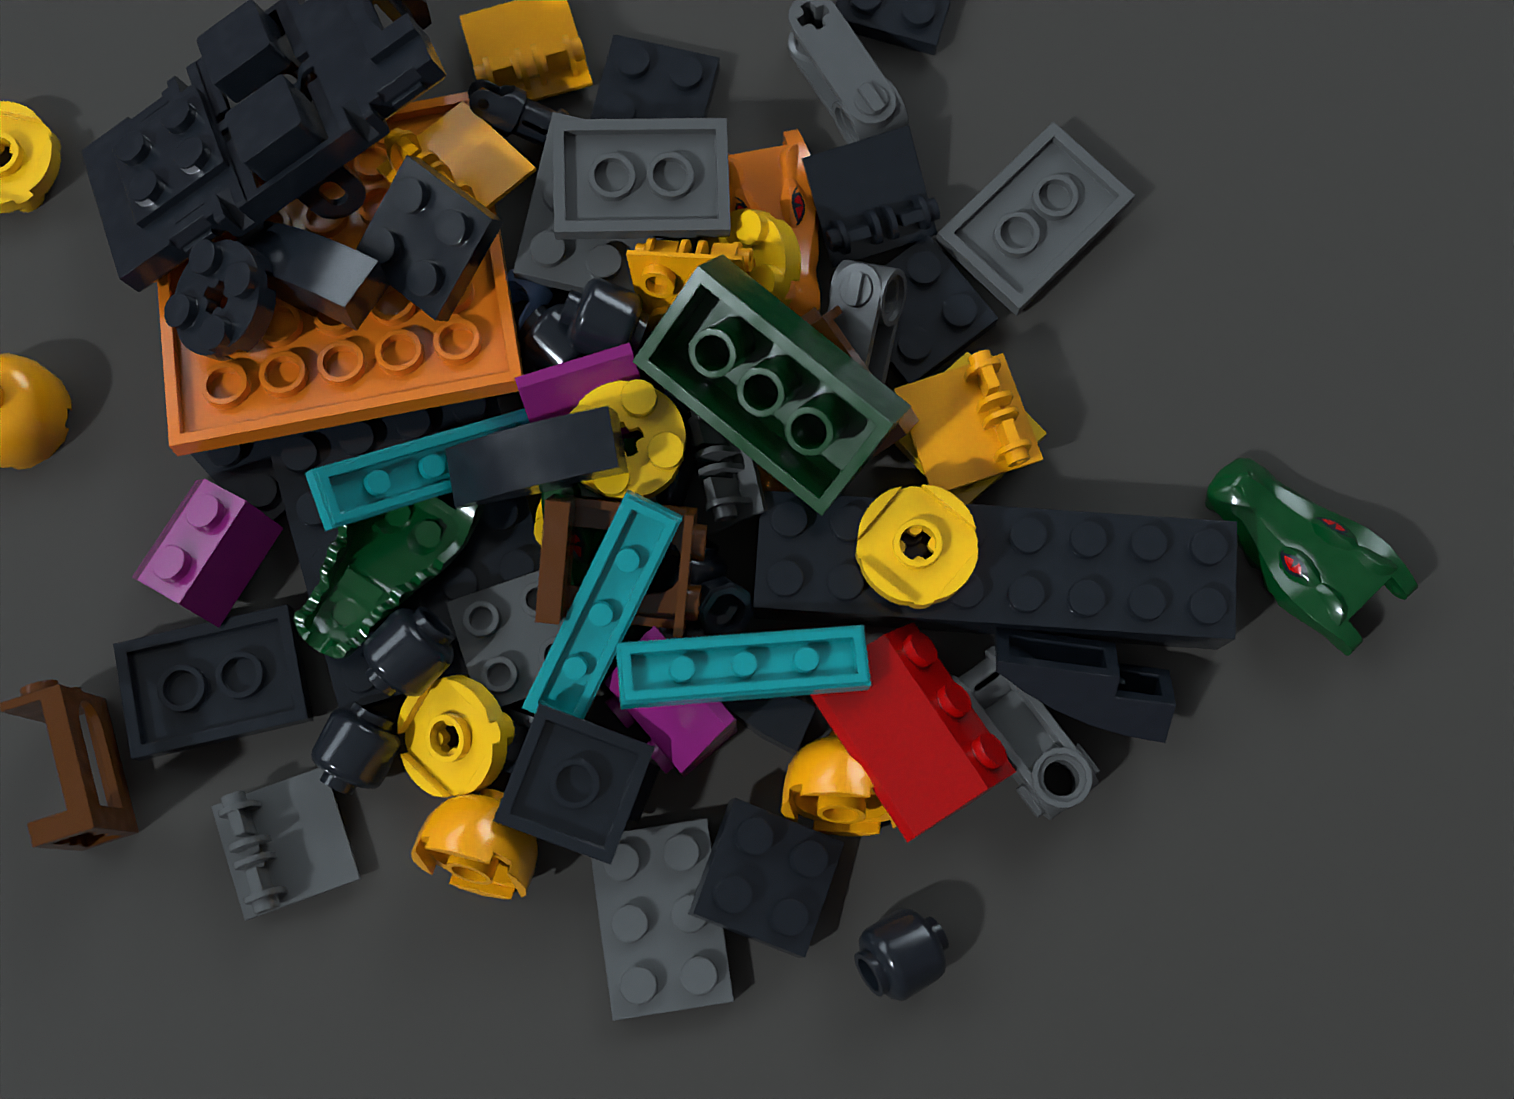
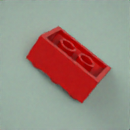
(916, 734)

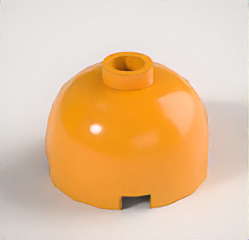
(30, 412)
(832, 791)
(475, 849)

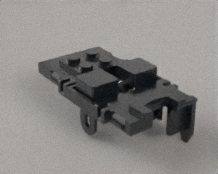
(192, 161)

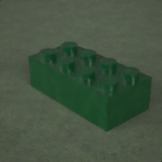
(770, 383)

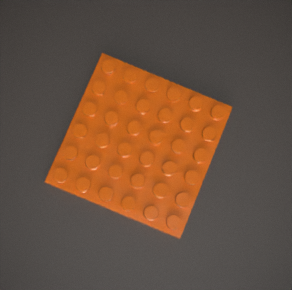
(326, 374)

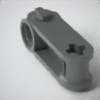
(842, 72)
(871, 308)
(1029, 738)

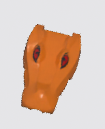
(777, 183)

